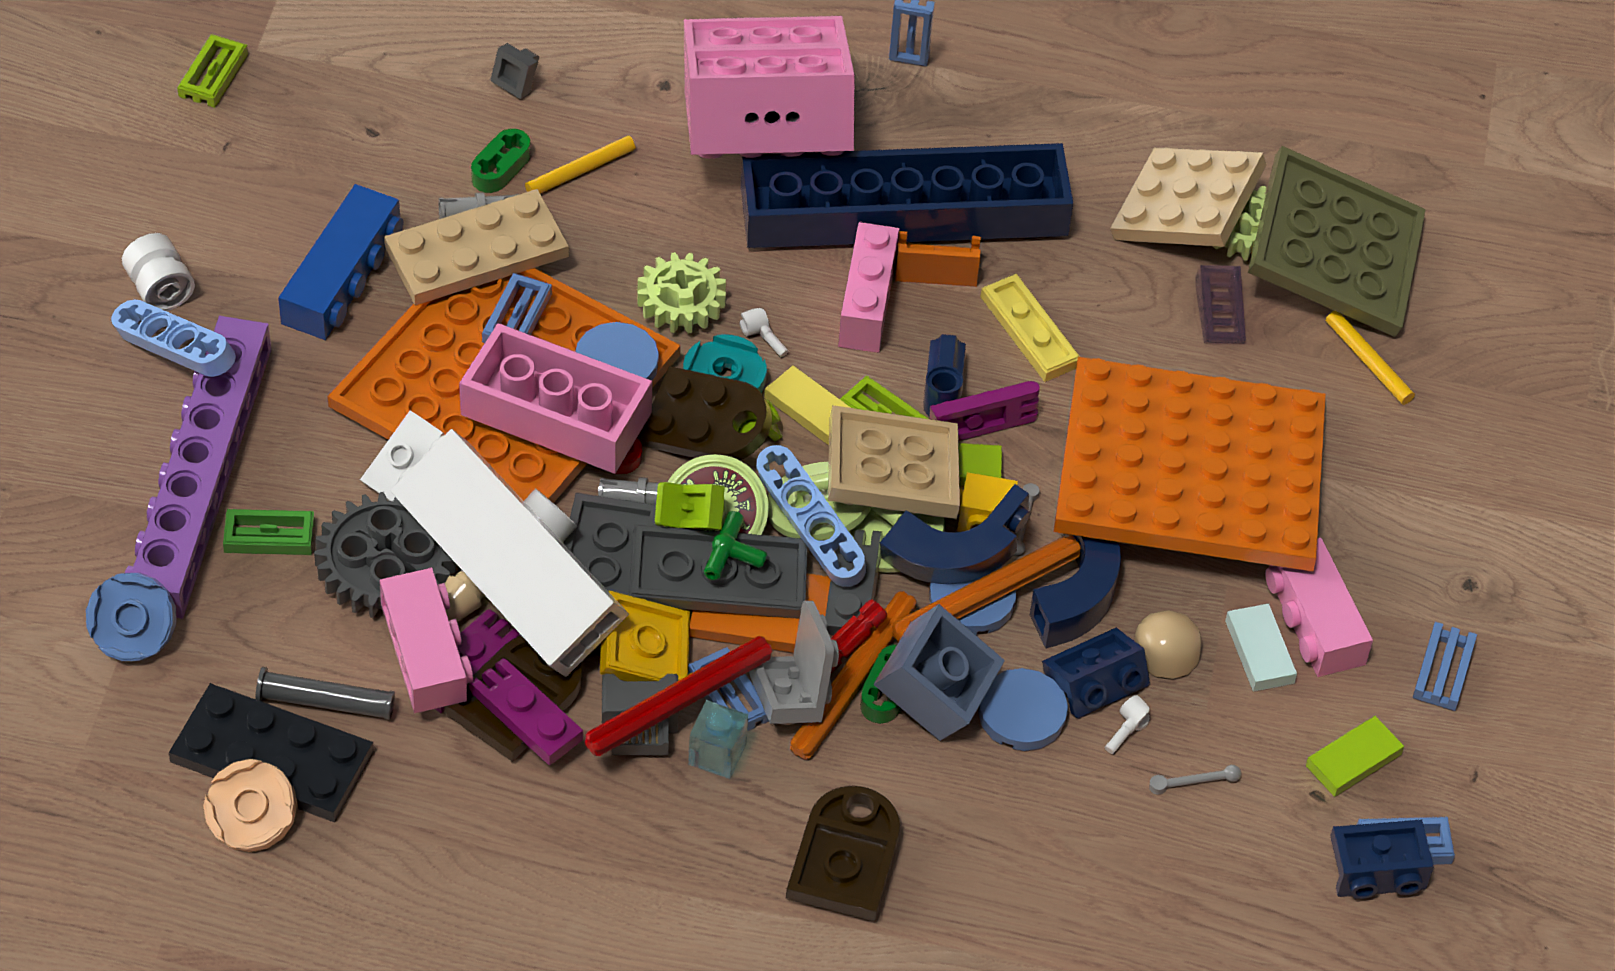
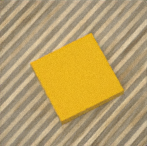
(647, 642)

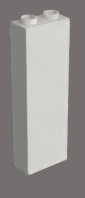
(508, 552)

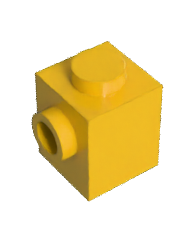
(980, 498)

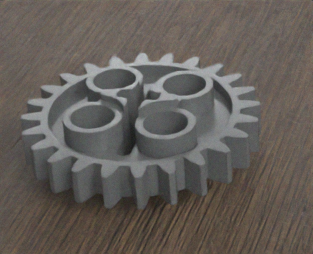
(378, 551)

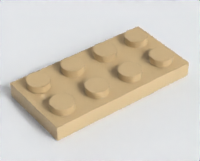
(476, 246)

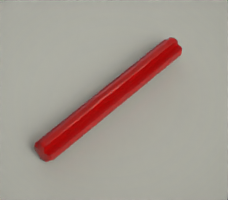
(678, 696)

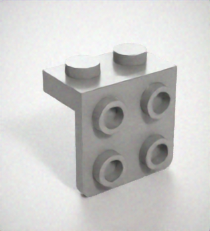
(799, 685)

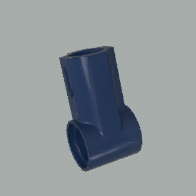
(944, 371)

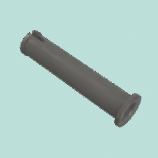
(324, 694)

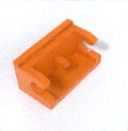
(937, 263)

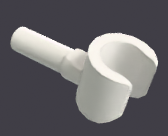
(756, 322)
(1137, 717)

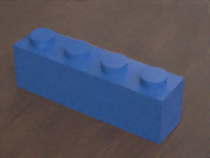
(340, 262)

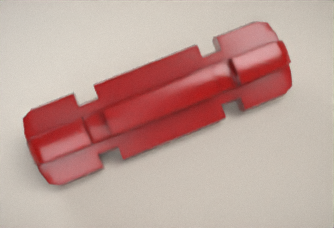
(858, 628)

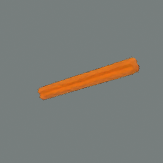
(1000, 581)
(852, 677)

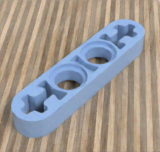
(178, 330)
(807, 517)

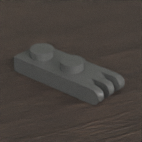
(847, 601)

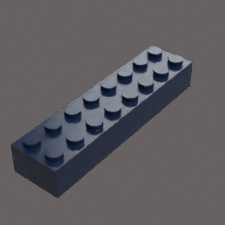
(918, 190)

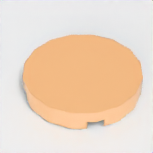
(250, 805)

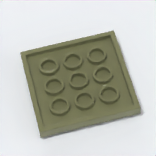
(1337, 241)

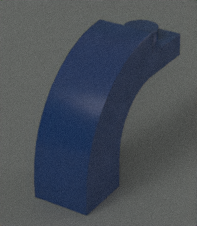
(957, 556)
(1079, 603)

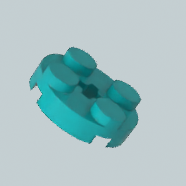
(731, 353)

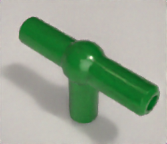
(726, 546)

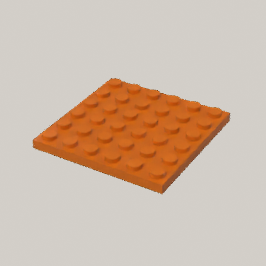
(432, 348)
(1192, 464)

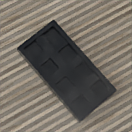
(313, 756)

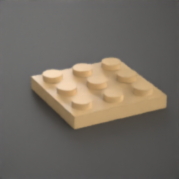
(1188, 196)
(893, 462)

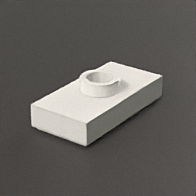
(402, 450)

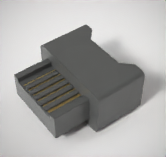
(622, 695)

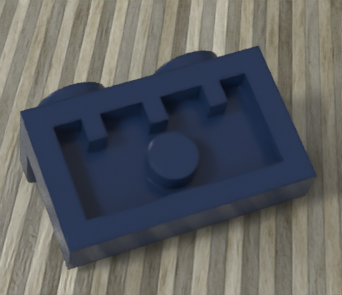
(1099, 671)
(1381, 858)

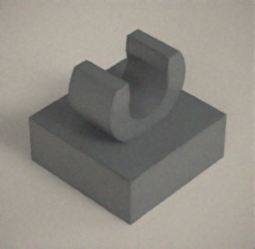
(514, 70)

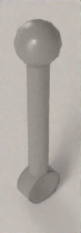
(1033, 491)
(1159, 784)

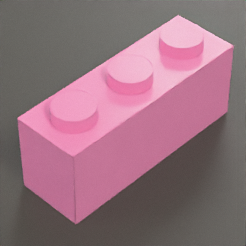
(868, 287)
(1322, 614)
(425, 640)

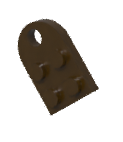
(702, 416)
(489, 728)
(846, 857)

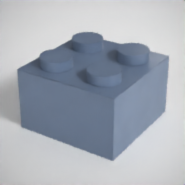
(939, 672)

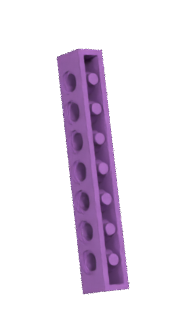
(201, 463)

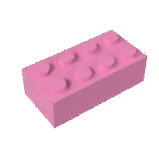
(556, 398)

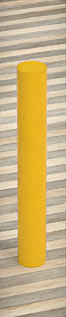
(581, 165)
(1370, 357)

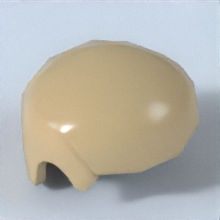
(1169, 643)

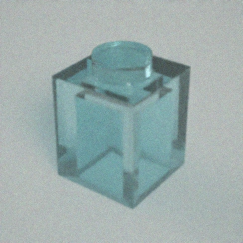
(718, 739)

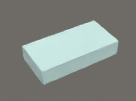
(1261, 647)

